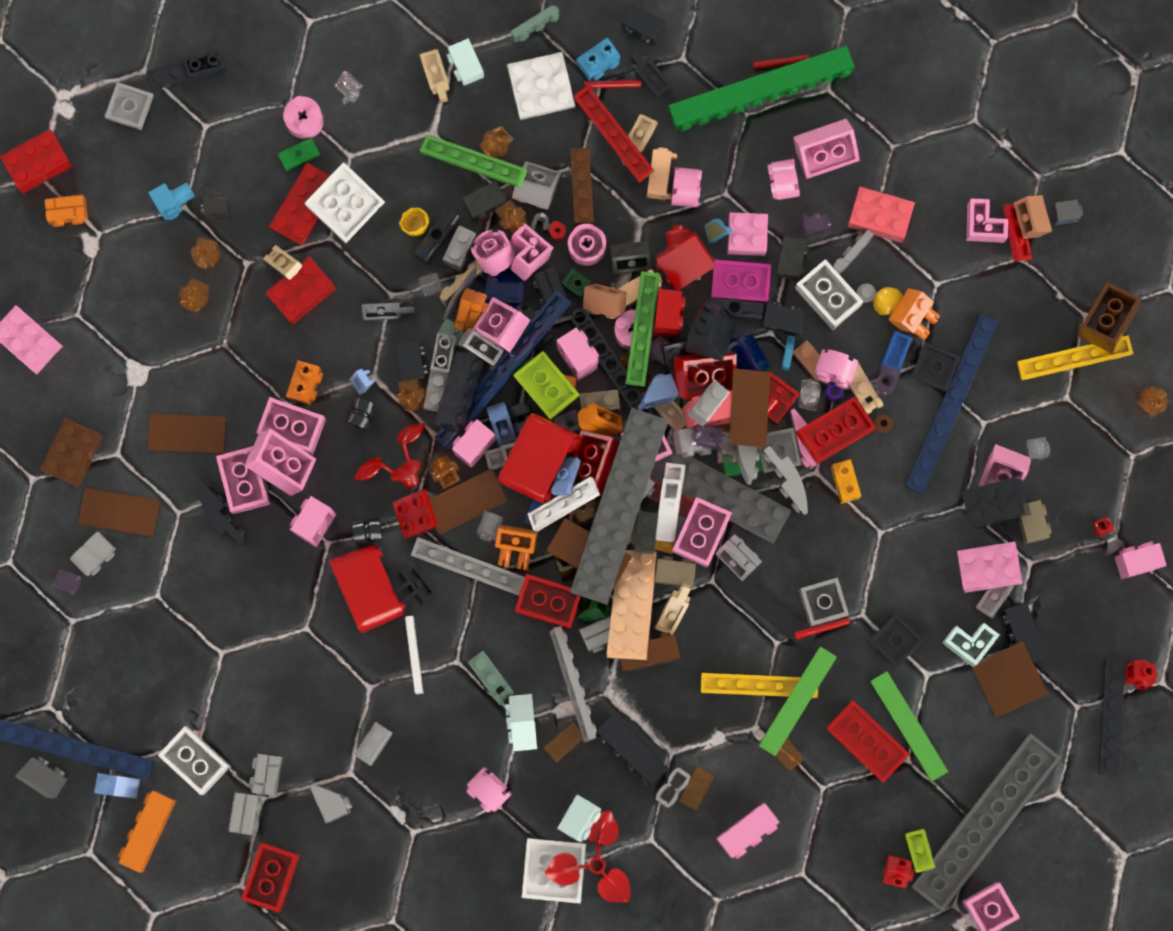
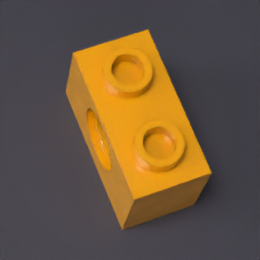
(845, 481)

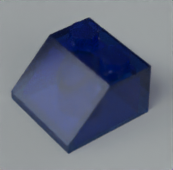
(506, 288)
(748, 354)

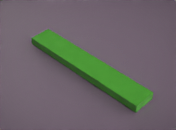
(473, 161)
(642, 329)
(797, 701)
(909, 726)

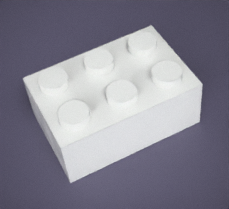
(829, 294)
(194, 760)

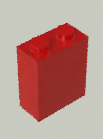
(685, 261)

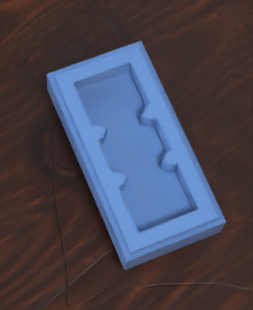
(566, 476)

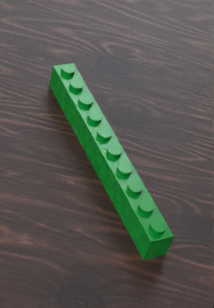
(761, 88)

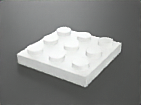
(541, 85)
(344, 202)
(538, 857)

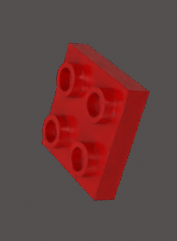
(780, 398)
(415, 514)

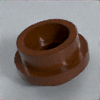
(879, 428)

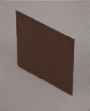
(1009, 679)

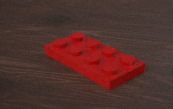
(294, 217)
(835, 430)
(867, 741)

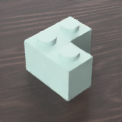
(971, 648)
(521, 722)

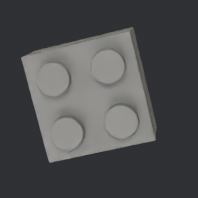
(823, 602)

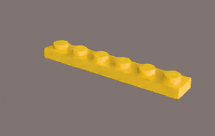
(1071, 359)
(749, 684)

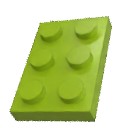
(546, 385)

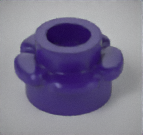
(829, 392)

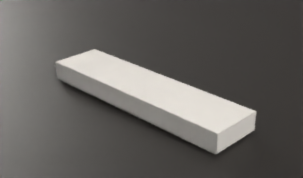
(563, 504)
(414, 655)

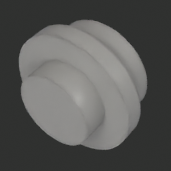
(866, 292)

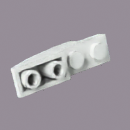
(670, 502)

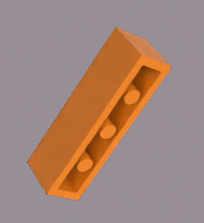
(147, 831)

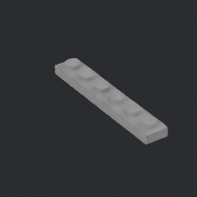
(468, 566)
(571, 678)

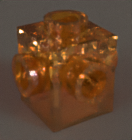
(496, 142)
(511, 217)
(206, 247)
(194, 295)
(411, 394)
(1153, 401)
(445, 471)
(586, 514)

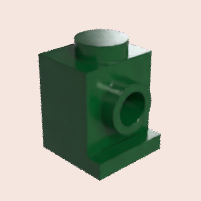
(569, 283)
(592, 610)

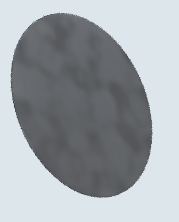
(455, 301)

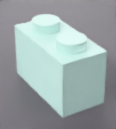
(465, 61)
(579, 819)

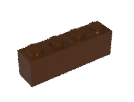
(581, 186)

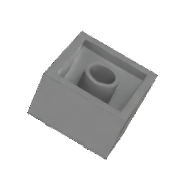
(538, 186)
(331, 804)

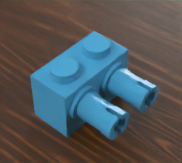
(598, 60)
(170, 200)

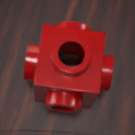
(1140, 674)
(898, 872)

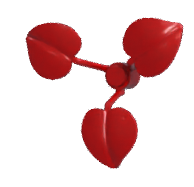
(404, 474)
(564, 867)

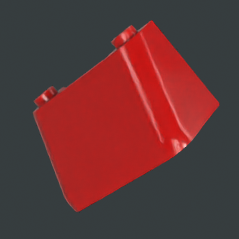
(537, 457)
(367, 588)

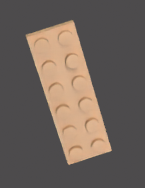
(632, 608)

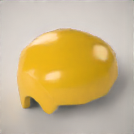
(414, 221)
(887, 300)

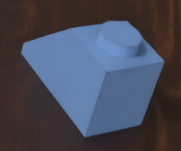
(659, 392)
(501, 424)
(117, 786)

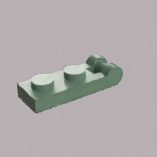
(535, 23)
(490, 677)

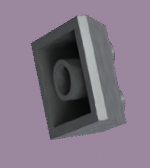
(42, 777)

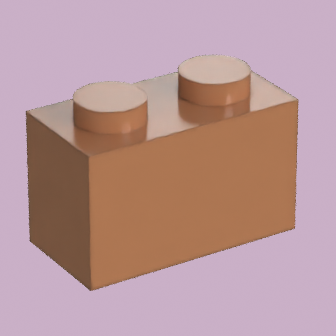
(1032, 216)
(604, 300)

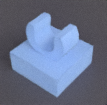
(360, 381)

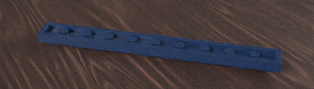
(509, 362)
(951, 404)
(76, 749)

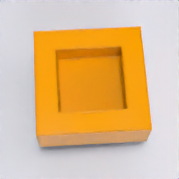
(664, 546)

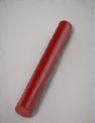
(778, 62)
(613, 84)
(821, 628)

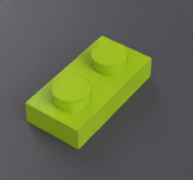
(920, 850)

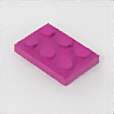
(741, 281)

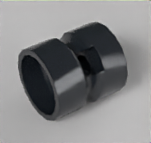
(519, 412)
(360, 414)
(367, 531)

